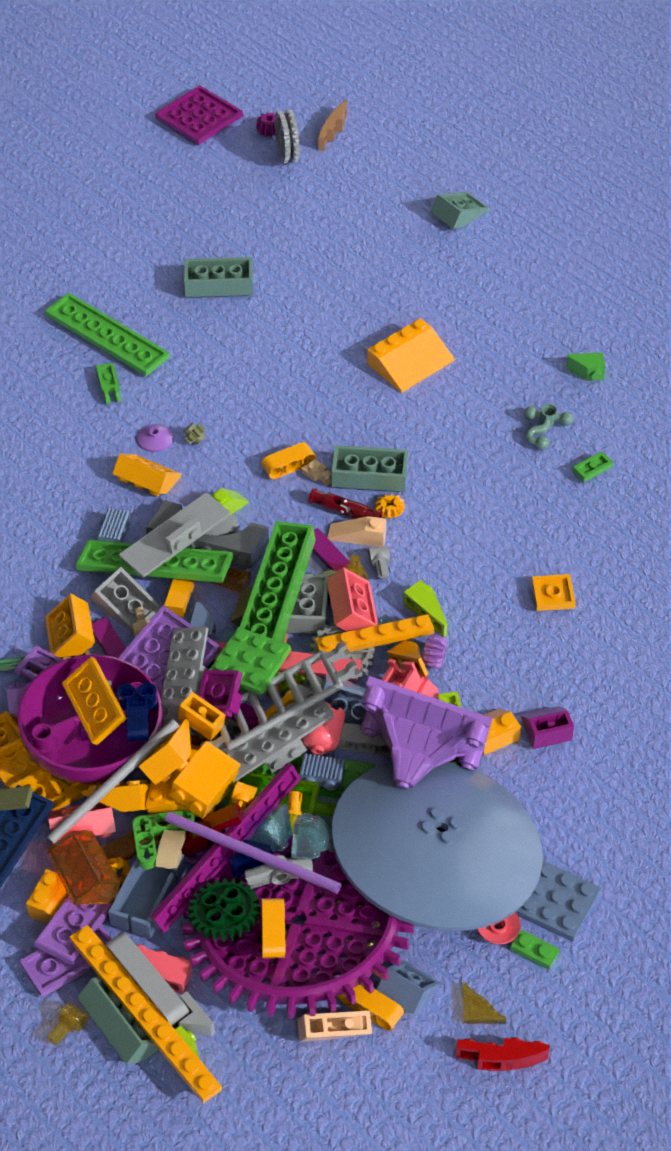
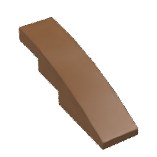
(333, 124)

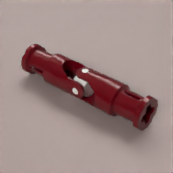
(347, 507)

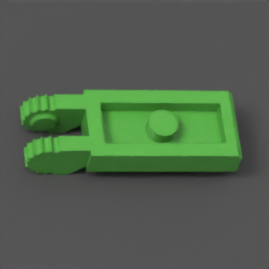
(108, 381)

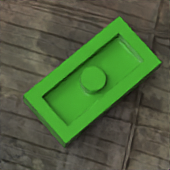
(592, 466)
(535, 949)

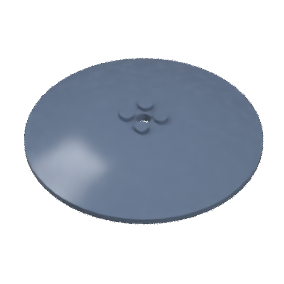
(433, 878)

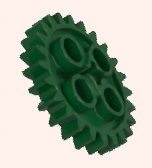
(227, 908)

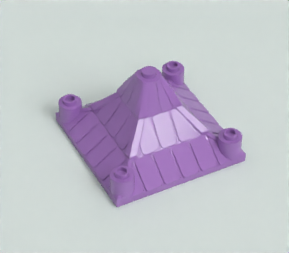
(421, 730)

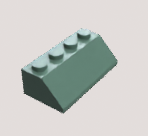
(116, 1022)

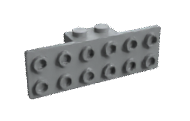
(174, 535)
(183, 670)
(282, 741)

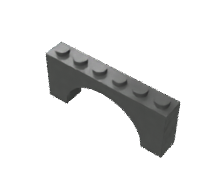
(244, 545)

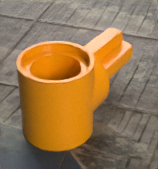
(243, 794)

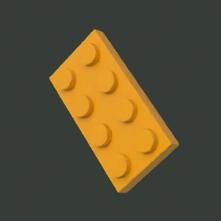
(94, 700)

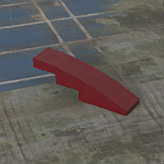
(217, 821)

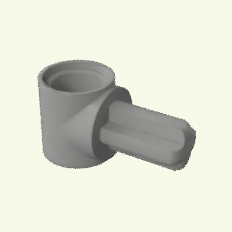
(380, 558)

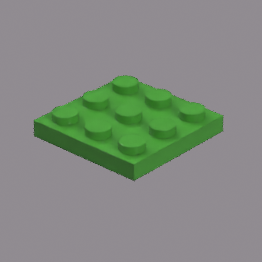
(253, 656)

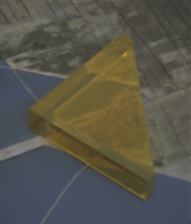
(478, 1009)

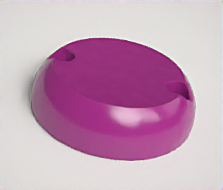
(56, 734)

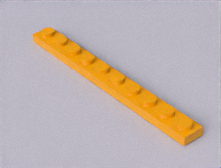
(146, 1014)

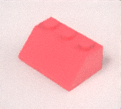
(351, 601)
(98, 820)

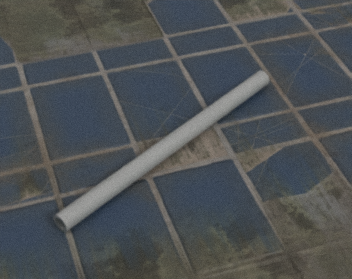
(113, 781)

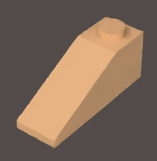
(362, 531)
(334, 1025)

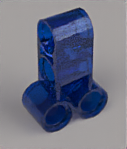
(137, 707)

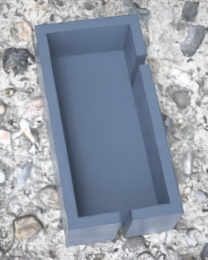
(142, 894)

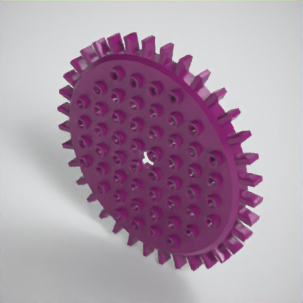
(305, 987)

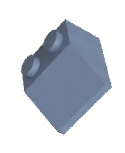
(408, 987)

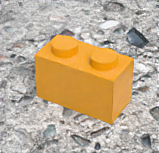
(201, 716)

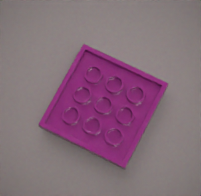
(199, 114)

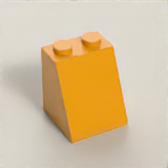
(205, 780)

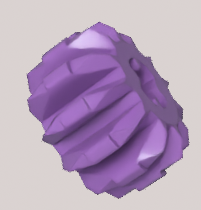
(435, 651)

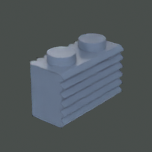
(113, 526)
(322, 769)

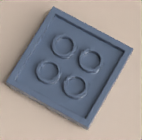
(560, 902)

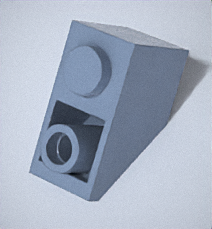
(201, 617)

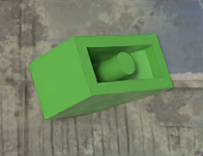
(587, 365)

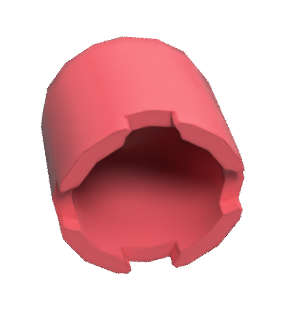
(327, 736)

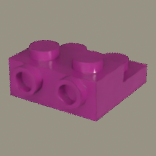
(221, 690)

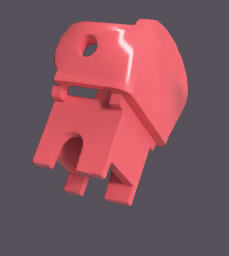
(409, 679)

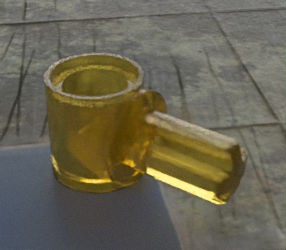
(356, 567)
(71, 1020)

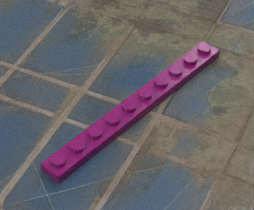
(218, 854)

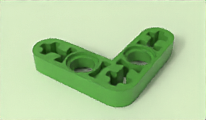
(151, 829)

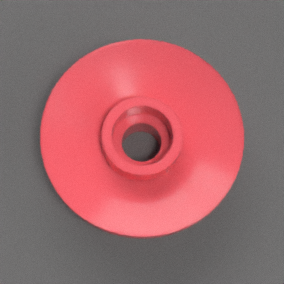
(509, 931)

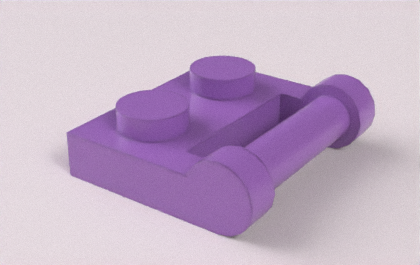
(38, 659)

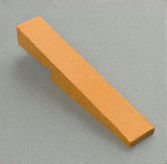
(179, 596)

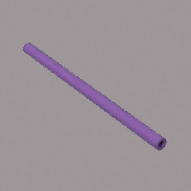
(253, 852)

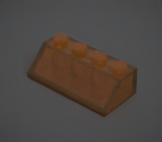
(84, 869)

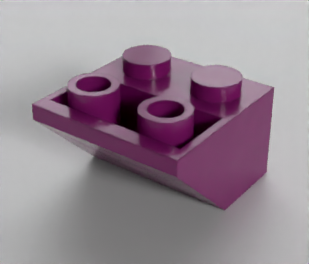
(548, 726)

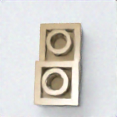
(170, 848)

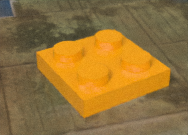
(553, 592)

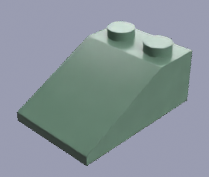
(458, 209)

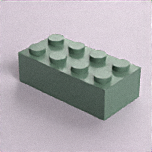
(218, 277)
(369, 468)

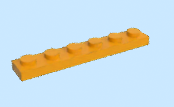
(378, 634)

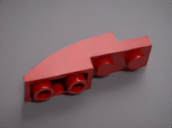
(511, 1056)

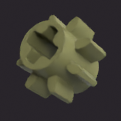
(194, 433)

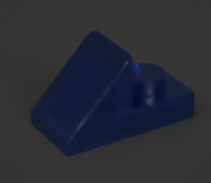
(242, 862)

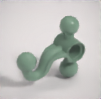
(548, 418)

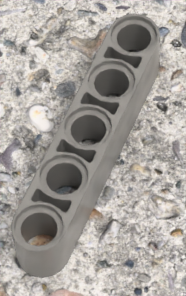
(147, 977)

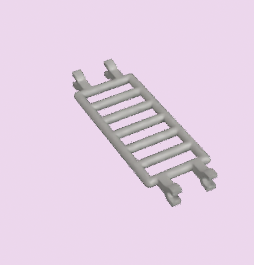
(320, 694)

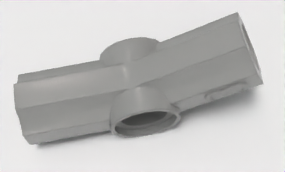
(267, 874)

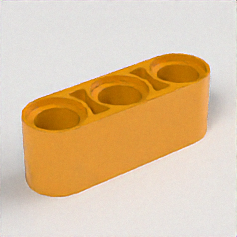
(287, 460)
(273, 928)
(382, 1009)

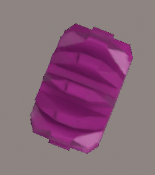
(265, 124)

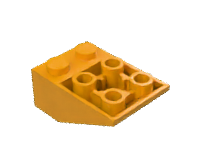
(124, 796)

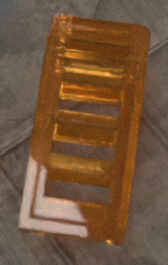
(234, 585)

